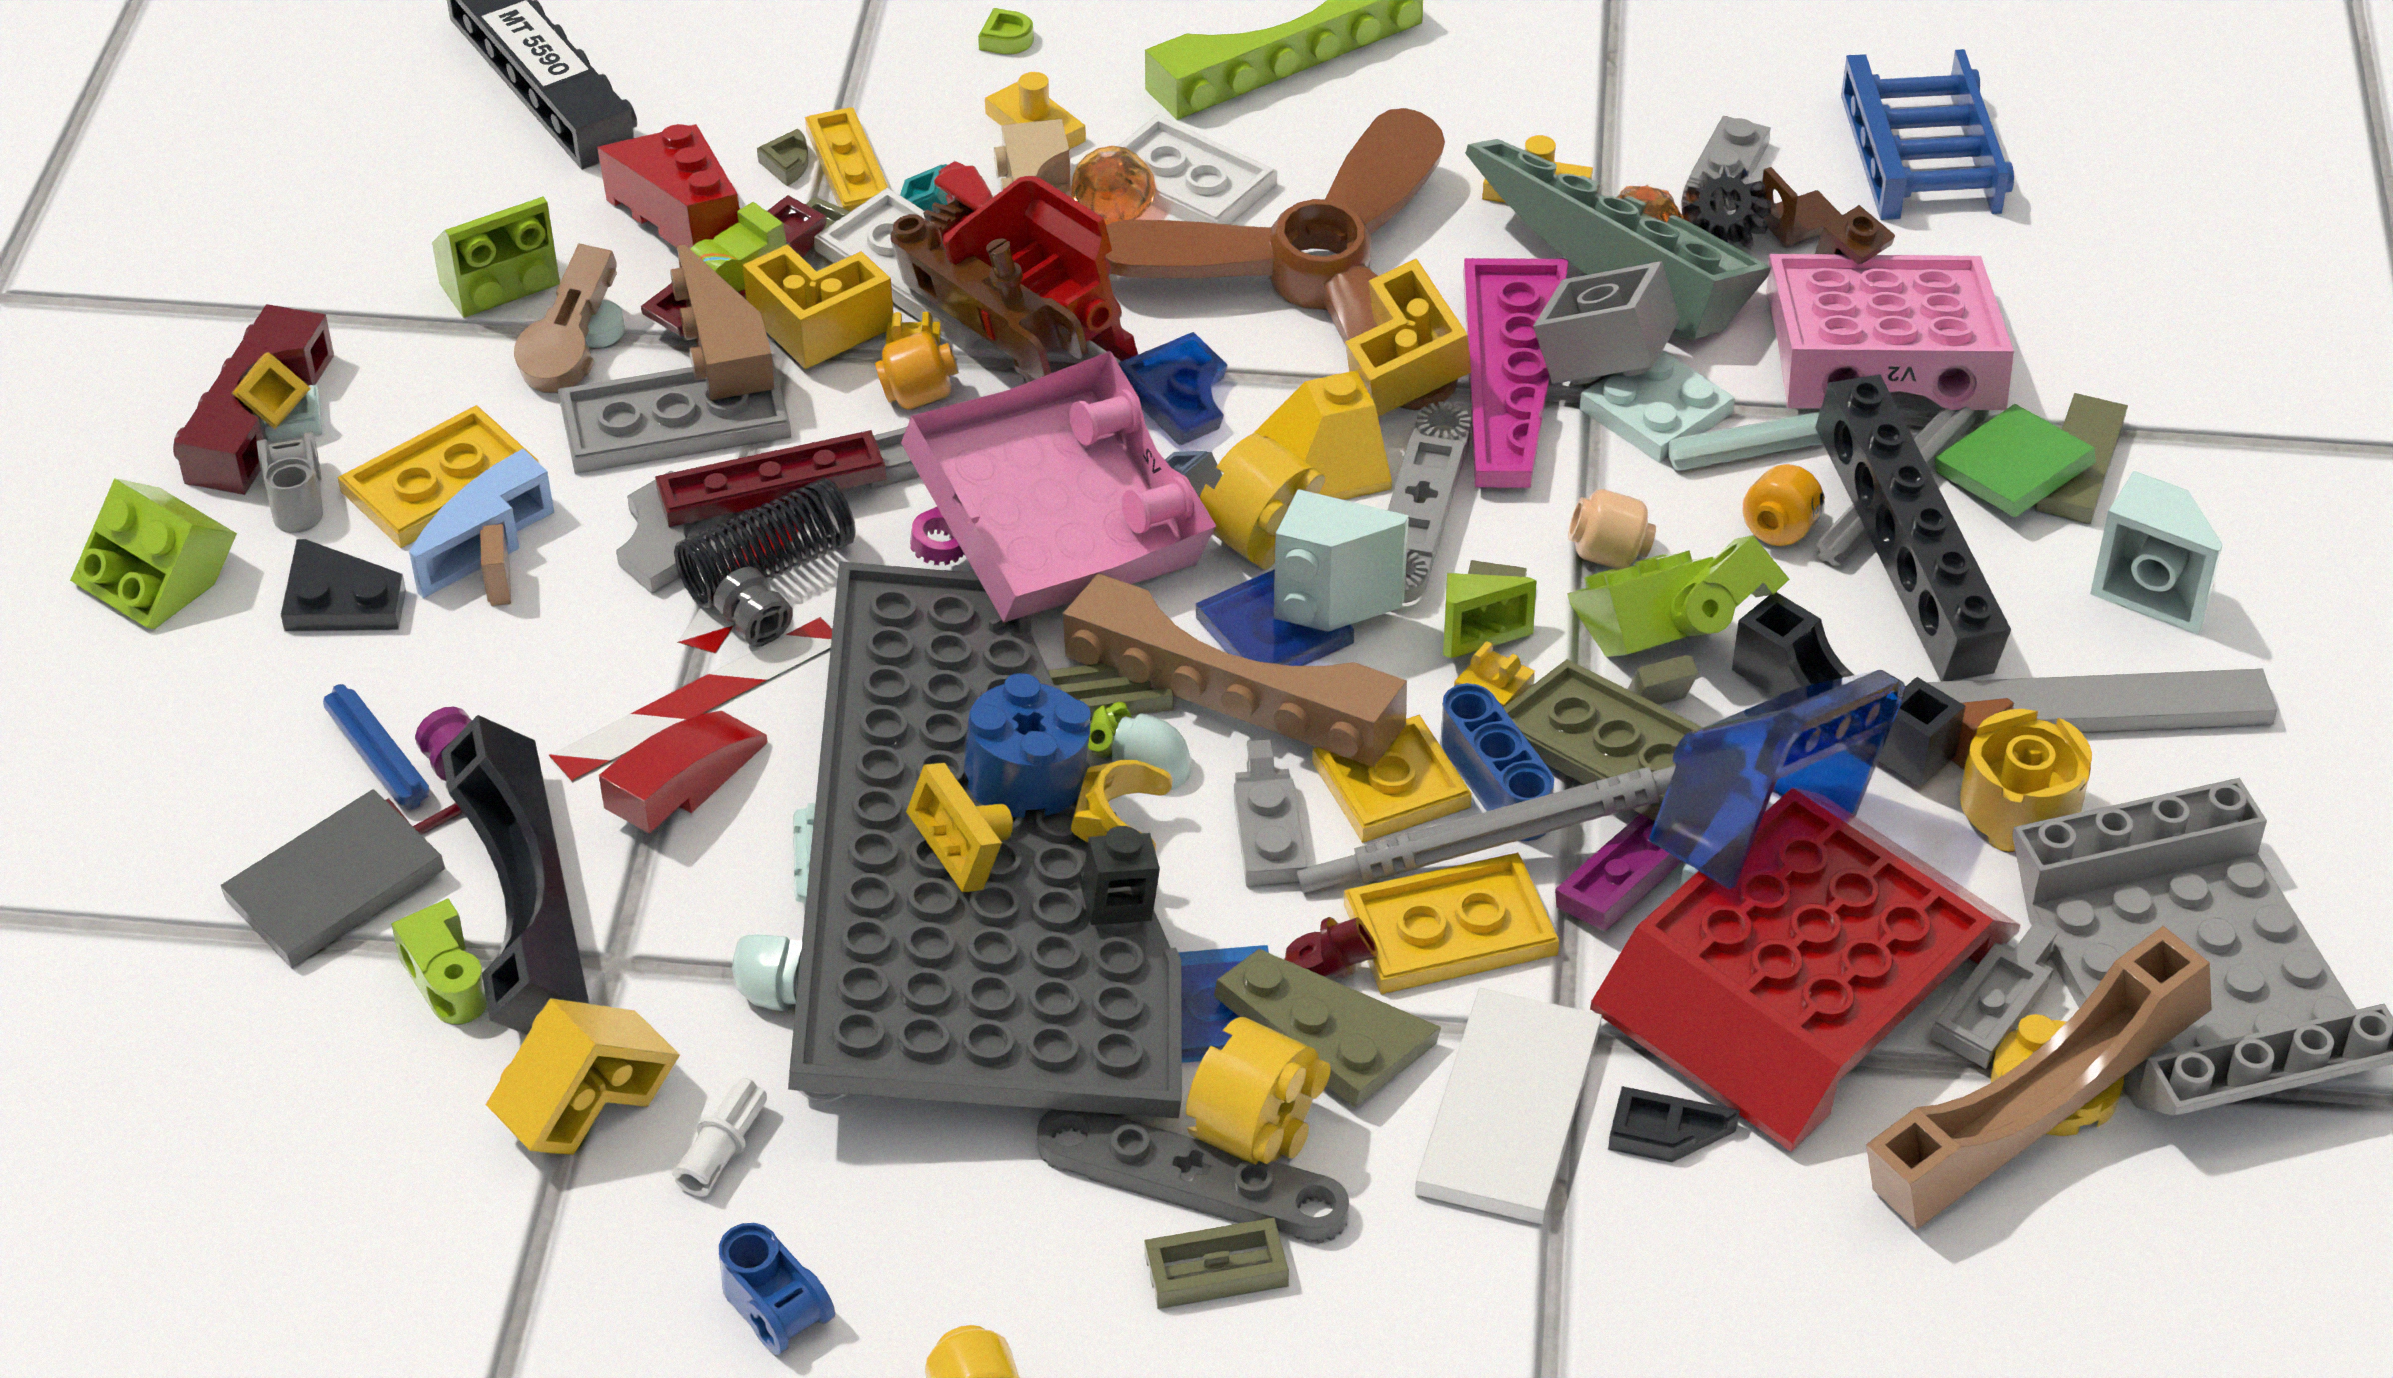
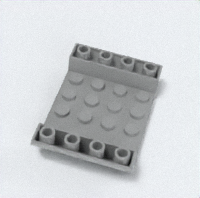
(2196, 868)

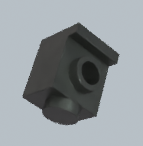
(1118, 861)

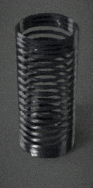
(691, 551)

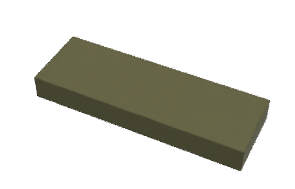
(2099, 425)

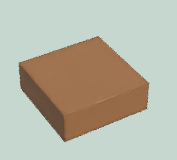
(495, 565)

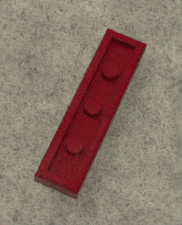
(766, 476)

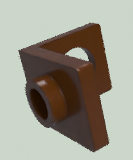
(1795, 216)

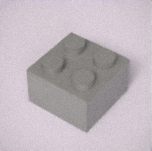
(1607, 323)

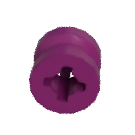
(437, 733)

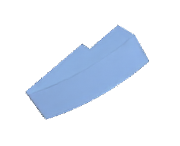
(508, 493)

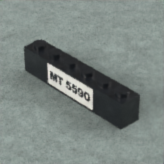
(547, 74)

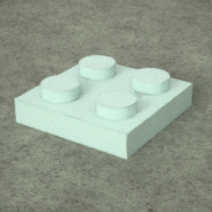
(1657, 405)

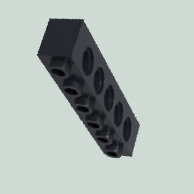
(1912, 529)

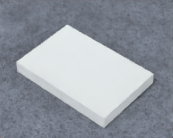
(1197, 175)

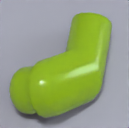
(1104, 728)

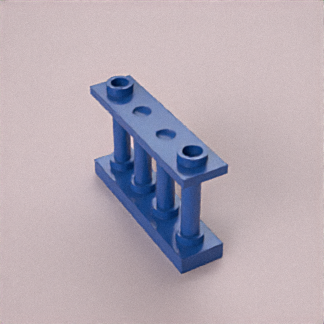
(1883, 151)

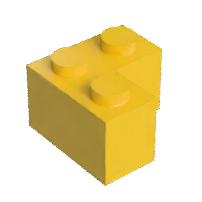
(818, 310)
(1415, 342)
(572, 1067)

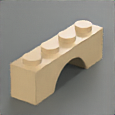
(1036, 151)

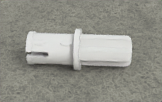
(720, 1138)

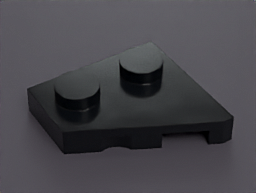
(340, 592)

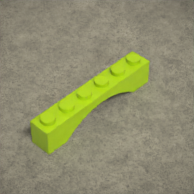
(1210, 69)

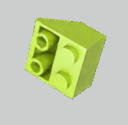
(497, 257)
(151, 553)
(1632, 605)

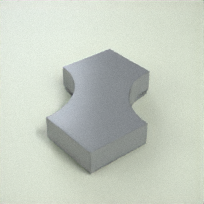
(651, 548)

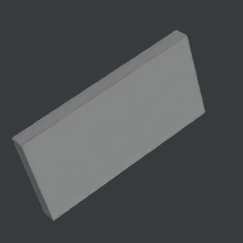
(663, 419)

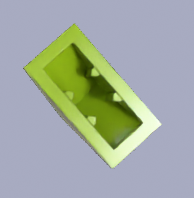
(1486, 610)

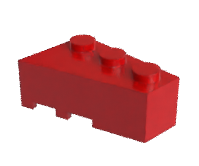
(671, 183)

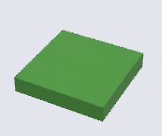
(2015, 460)

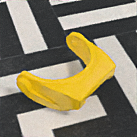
(1109, 781)

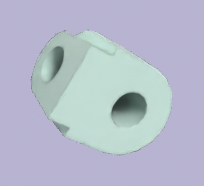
(1153, 743)
(767, 970)

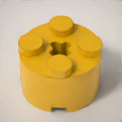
(1256, 494)
(2023, 773)
(1256, 1093)

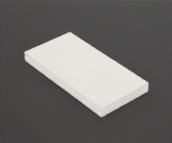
(869, 231)
(1509, 1105)

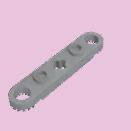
(1432, 472)

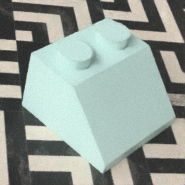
(2157, 553)
(1338, 562)

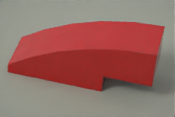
(678, 768)

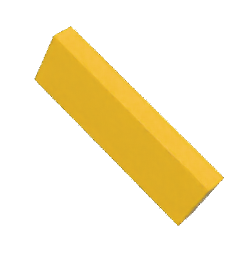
(845, 157)

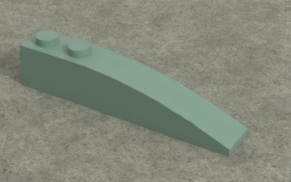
(1610, 233)

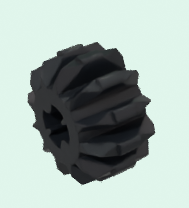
(1734, 194)

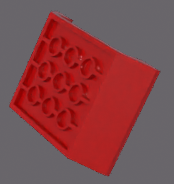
(1797, 967)

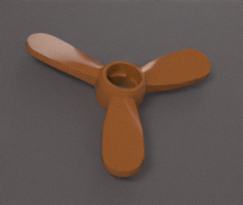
(1370, 188)

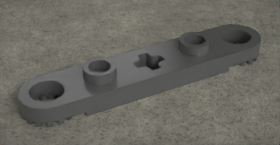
(1152, 1162)

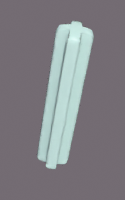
(1744, 442)

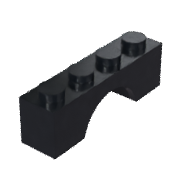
(1787, 648)

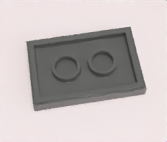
(332, 877)

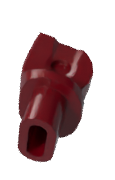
(1334, 948)

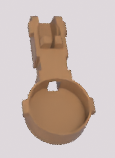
(554, 349)

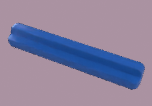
(376, 746)

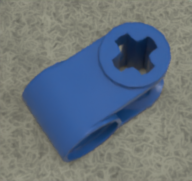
(777, 1294)

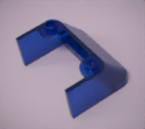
(1804, 739)

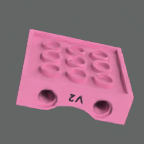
(1910, 317)
(1057, 487)

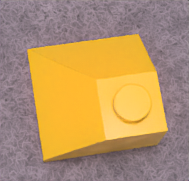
(1337, 432)

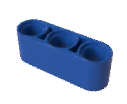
(1491, 750)

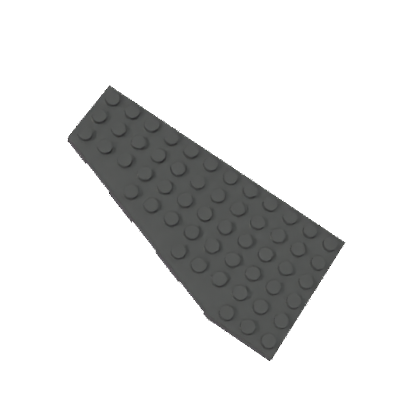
(939, 986)

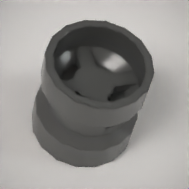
(750, 603)

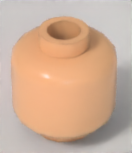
(1611, 529)

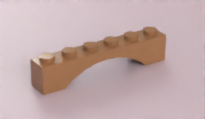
(1329, 706)
(1953, 1146)

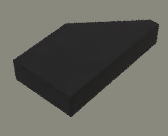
(1667, 1125)

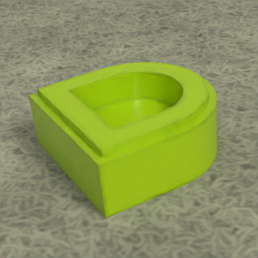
(1006, 32)

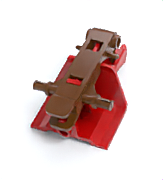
(1015, 268)

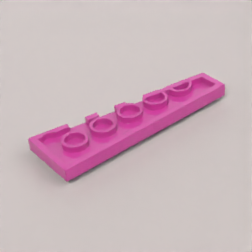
(1507, 364)

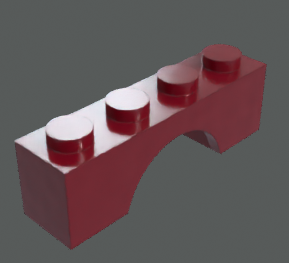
(221, 437)

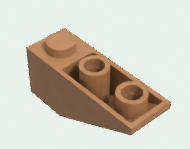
(727, 330)

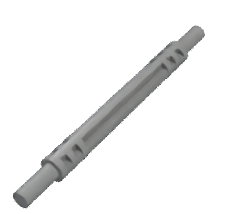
(1491, 829)

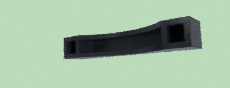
(503, 794)

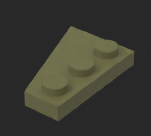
(1349, 1030)

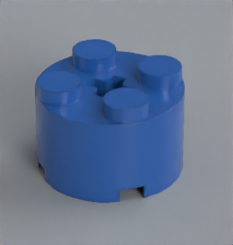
(1027, 746)

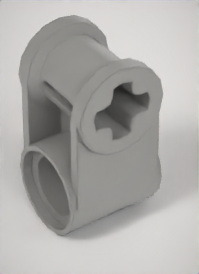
(292, 482)

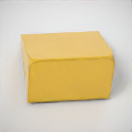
(270, 390)

